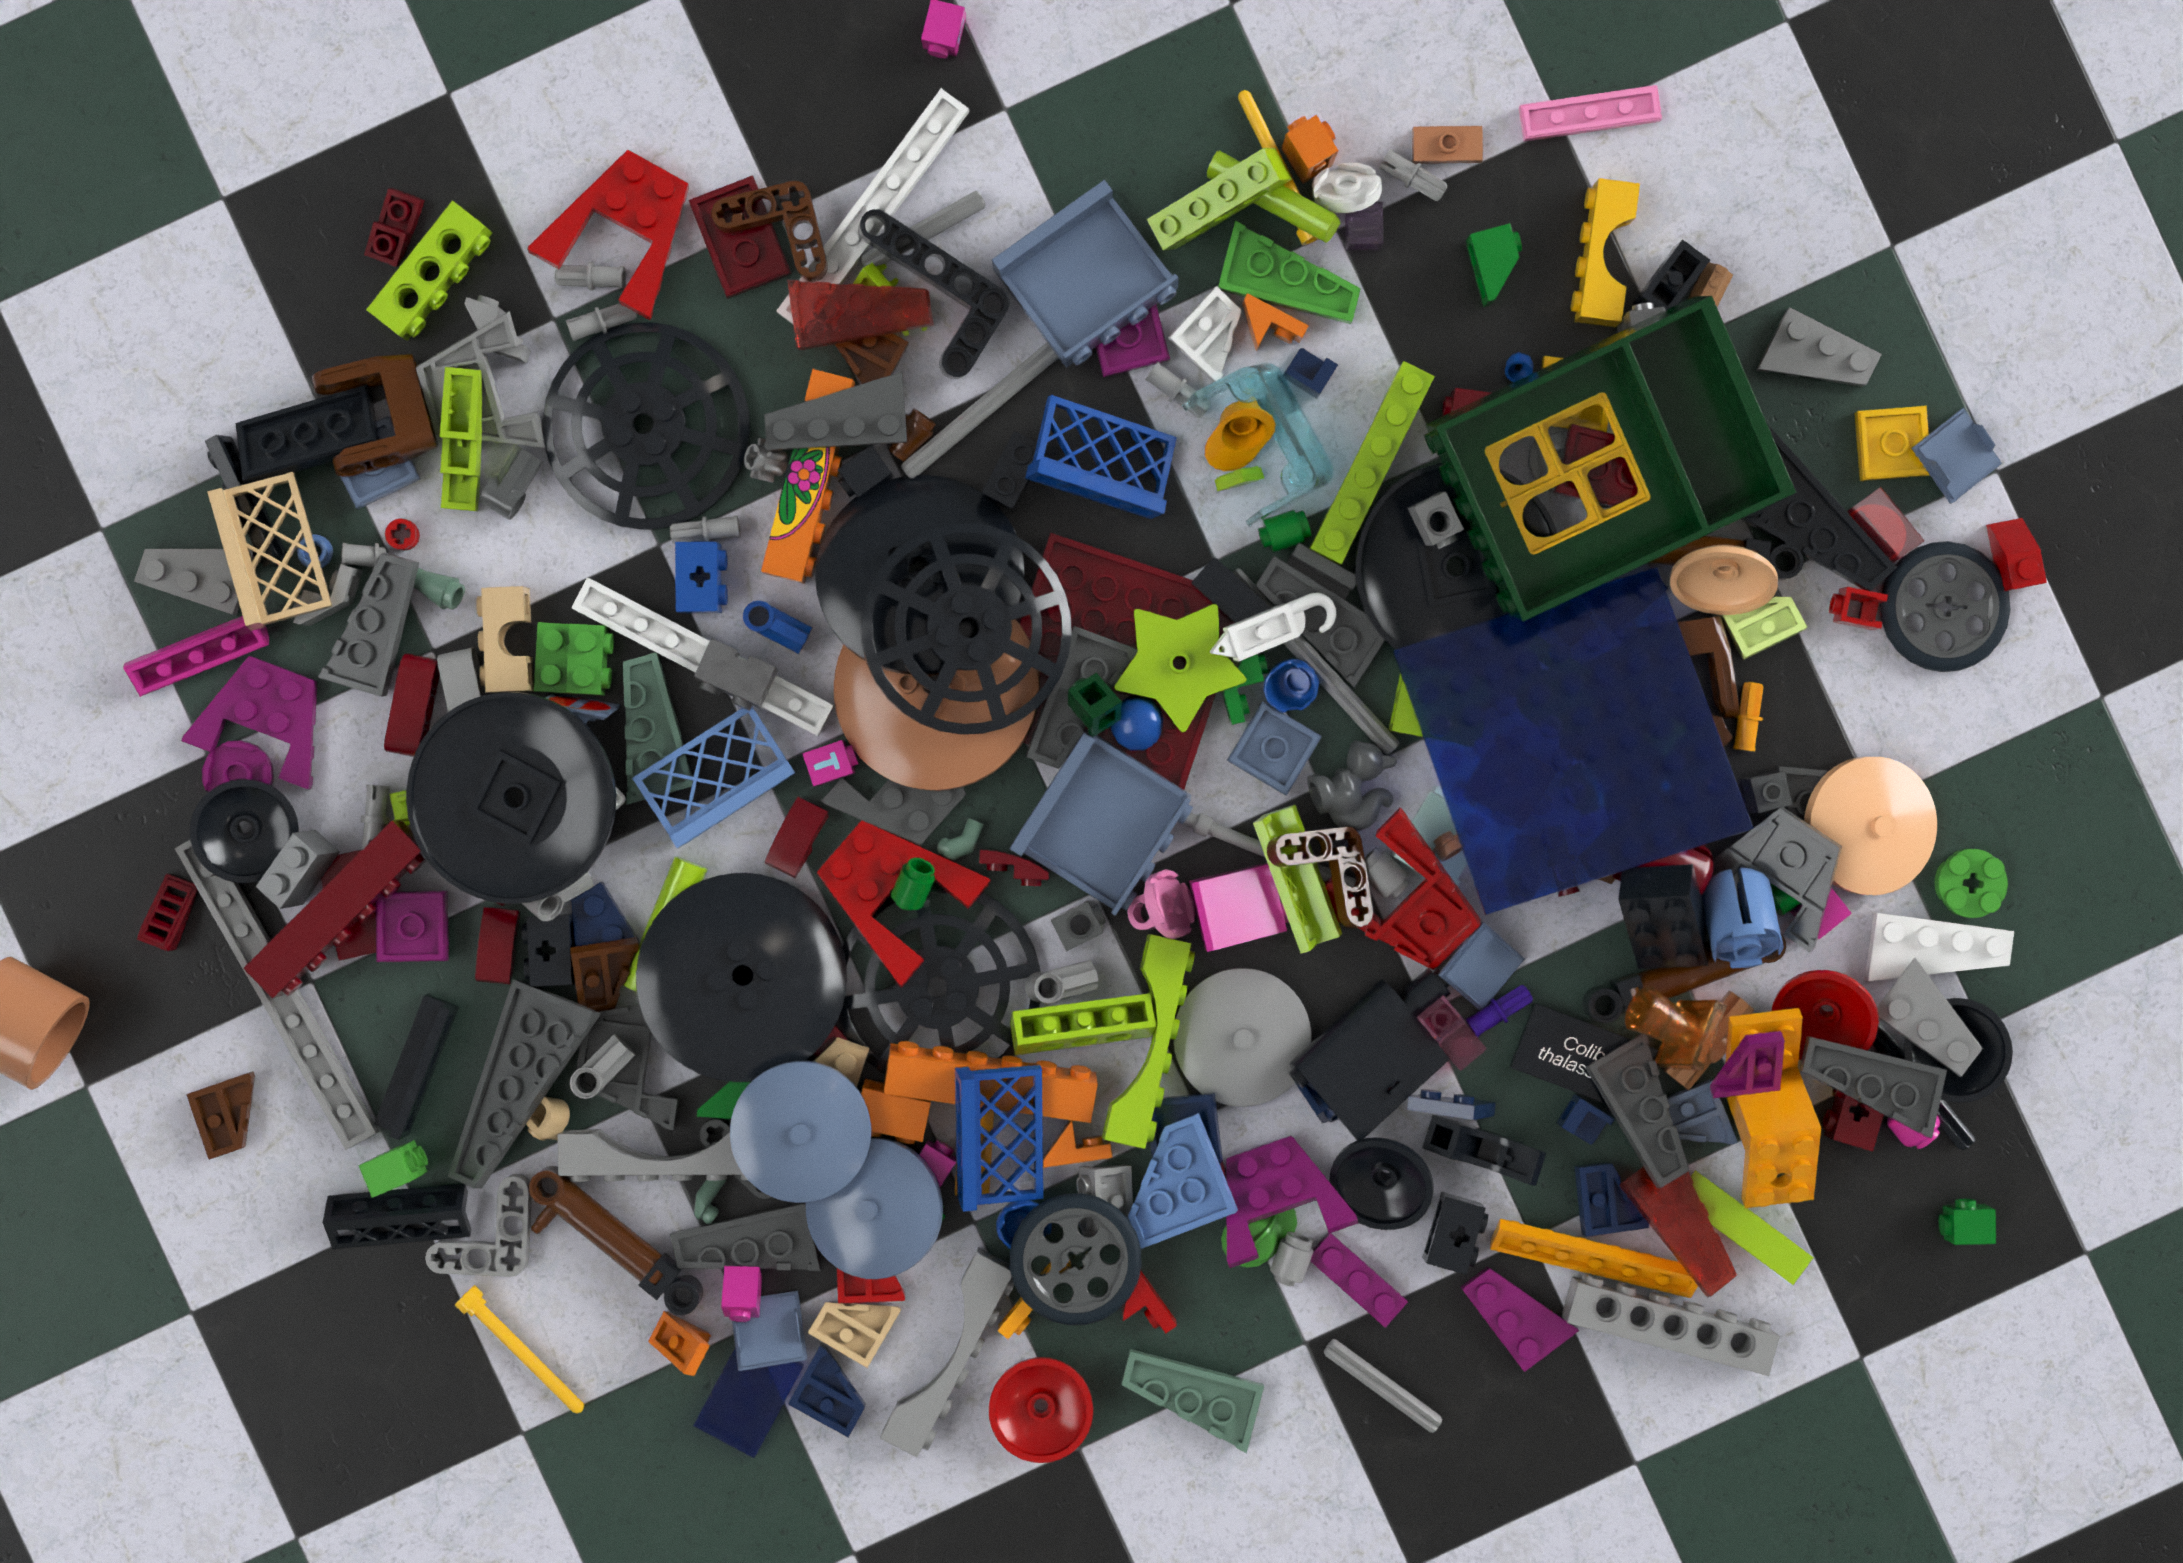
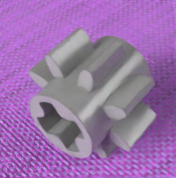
(765, 463)

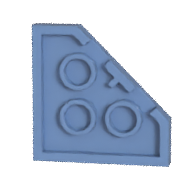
(1180, 1185)

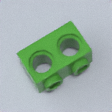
(394, 1168)

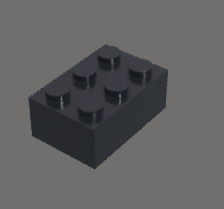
(1664, 916)

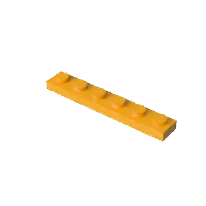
(1592, 1257)

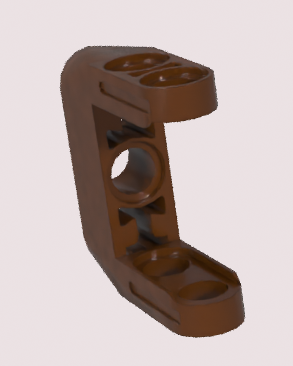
(406, 405)
(1709, 638)

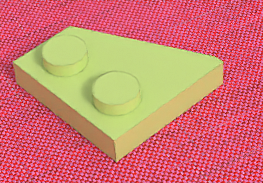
(1764, 626)

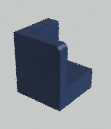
(1309, 372)
(1583, 1119)

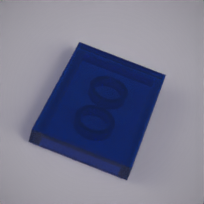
(746, 1403)

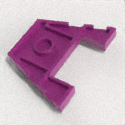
(267, 702)
(1273, 1182)

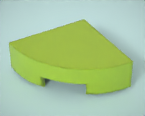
(1239, 478)

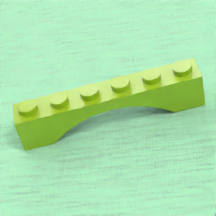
(1371, 462)
(1131, 1112)

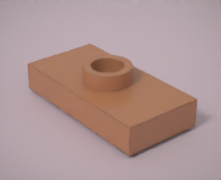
(1447, 144)

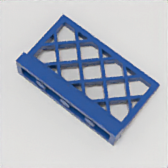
(1095, 486)
(969, 1136)

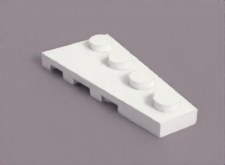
(1935, 945)

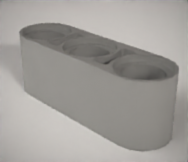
(460, 676)

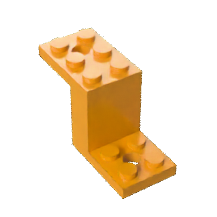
(1776, 1126)

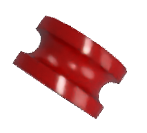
(395, 526)

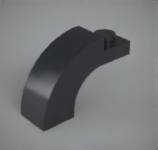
(1484, 1149)

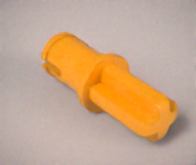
(1748, 716)

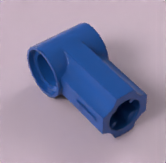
(780, 627)

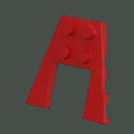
(637, 199)
(863, 876)
(1434, 915)

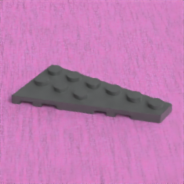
(525, 1058)

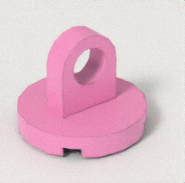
(1167, 904)

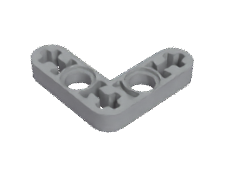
(495, 1250)

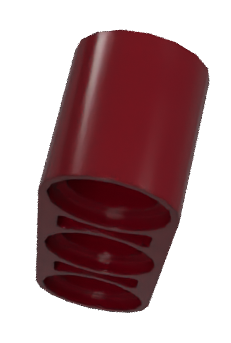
(412, 704)

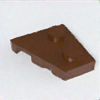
(873, 356)
(601, 971)
(223, 1114)

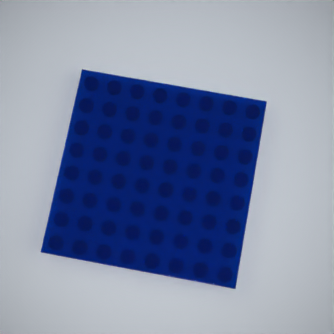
(1572, 741)

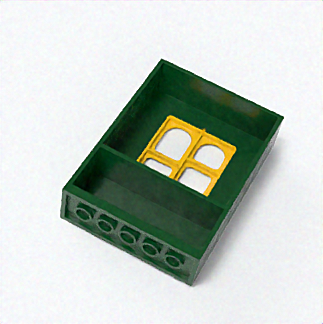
(1677, 420)

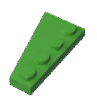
(1284, 278)

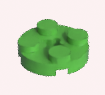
(1986, 897)

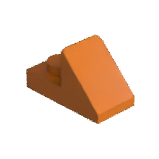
(1262, 316)
(1066, 1151)
(680, 1342)

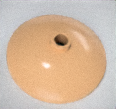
(1723, 580)

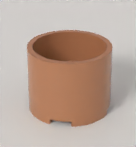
(36, 1022)

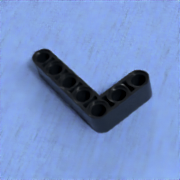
(943, 282)

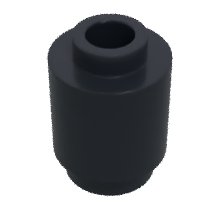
(1424, 991)

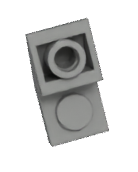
(486, 310)
(343, 587)

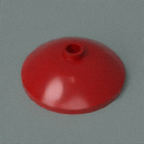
(1854, 1012)
(1037, 1433)

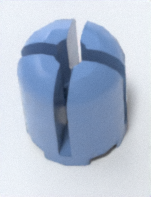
(1746, 938)

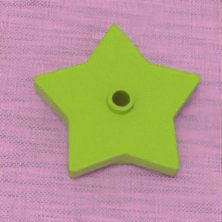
(1152, 668)

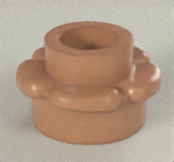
(1447, 846)

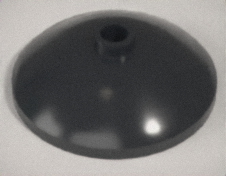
(237, 854)
(1989, 1066)
(1379, 1197)

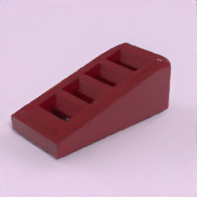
(157, 908)

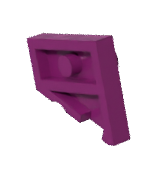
(1752, 1067)

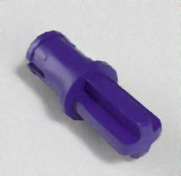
(1499, 1010)

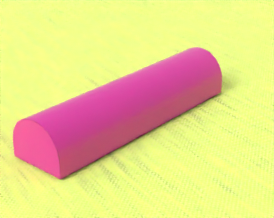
(194, 655)

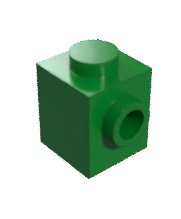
(1968, 1223)

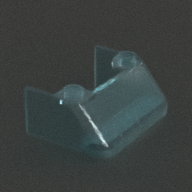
(1307, 461)

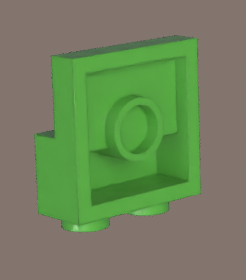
(573, 658)

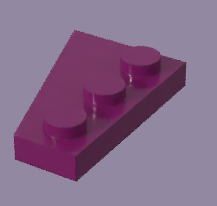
(1518, 1320)

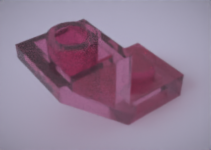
(1451, 1033)

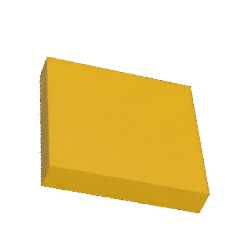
(1886, 442)

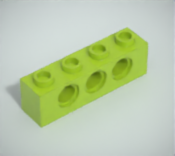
(1219, 199)
(429, 252)
(1082, 1024)

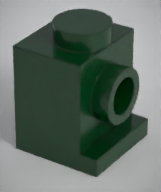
(1094, 703)

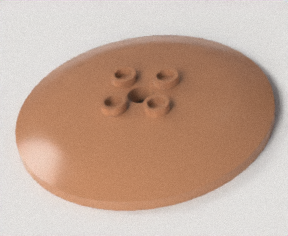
(918, 754)

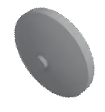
(1241, 1036)

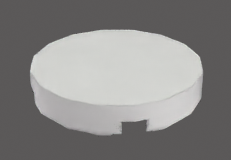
(1347, 188)

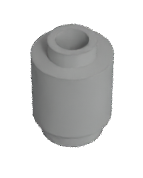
(1385, 873)
(1292, 1259)

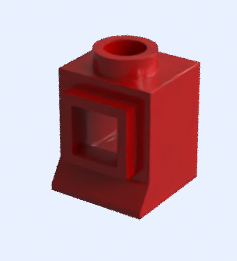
(1869, 605)

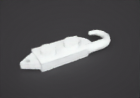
(1271, 627)

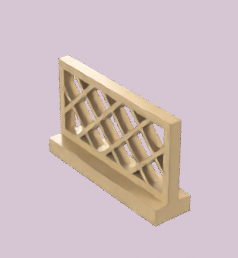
(240, 560)

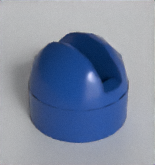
(1526, 368)

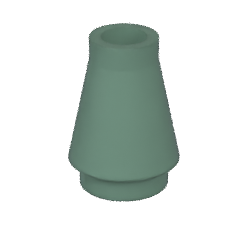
(440, 589)

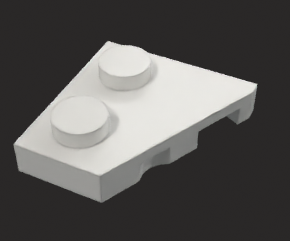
(1208, 333)

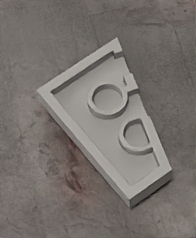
(1817, 352)
(191, 574)

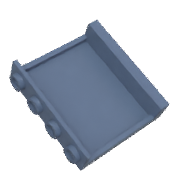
(1084, 275)
(1103, 821)

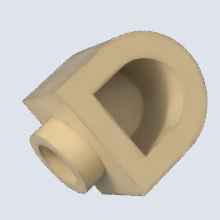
(549, 1119)

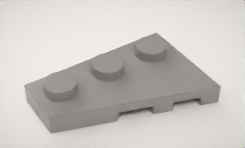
(1928, 1020)

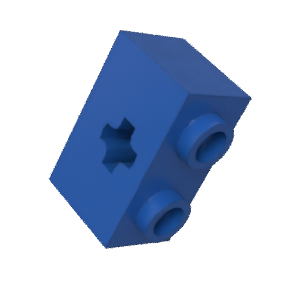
(689, 560)

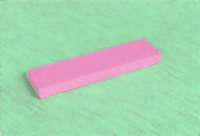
(1590, 113)

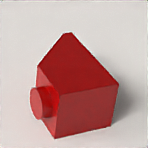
(2016, 554)

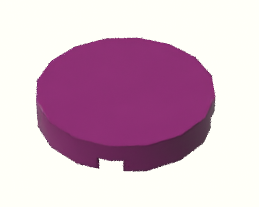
(236, 761)

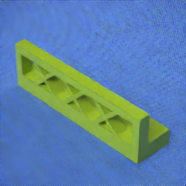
(1299, 886)

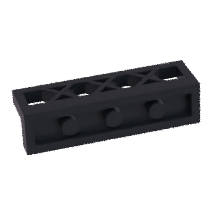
(416, 1066)
(395, 1211)

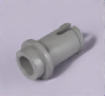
(361, 555)

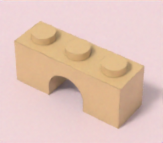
(499, 611)

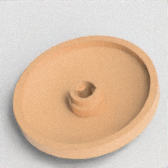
(1880, 820)

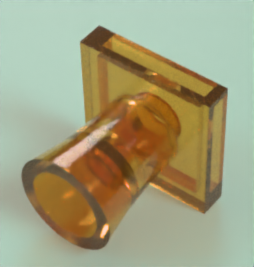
(1683, 1027)

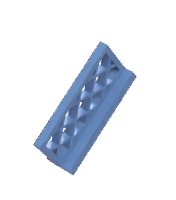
(731, 801)

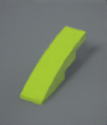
(461, 438)
(1751, 1231)

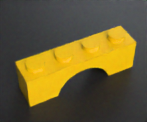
(1599, 294)

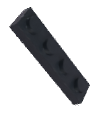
(226, 459)

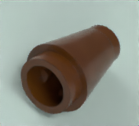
(918, 431)

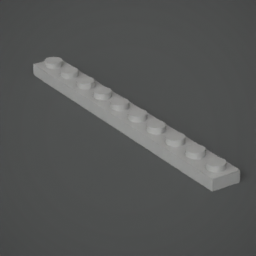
(289, 1014)

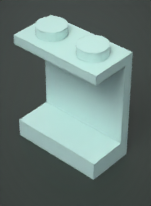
(1433, 821)

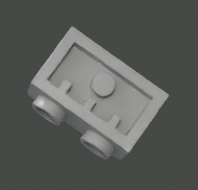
(1109, 1184)

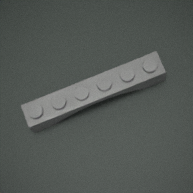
(595, 1153)
(916, 1414)

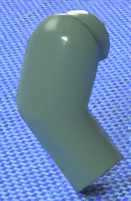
(961, 845)
(704, 1197)

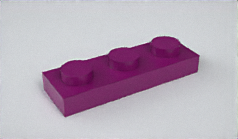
(1357, 1279)

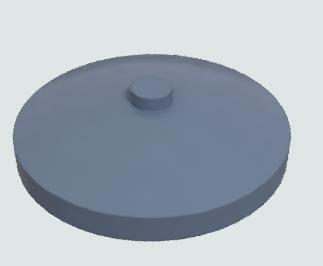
(800, 1131)
(882, 1217)

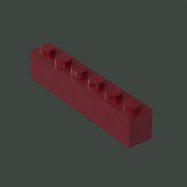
(336, 909)

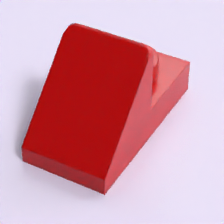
(1157, 1311)

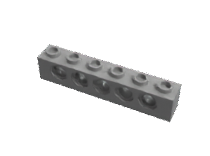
(1753, 1355)

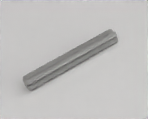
(931, 226)
(1383, 1385)

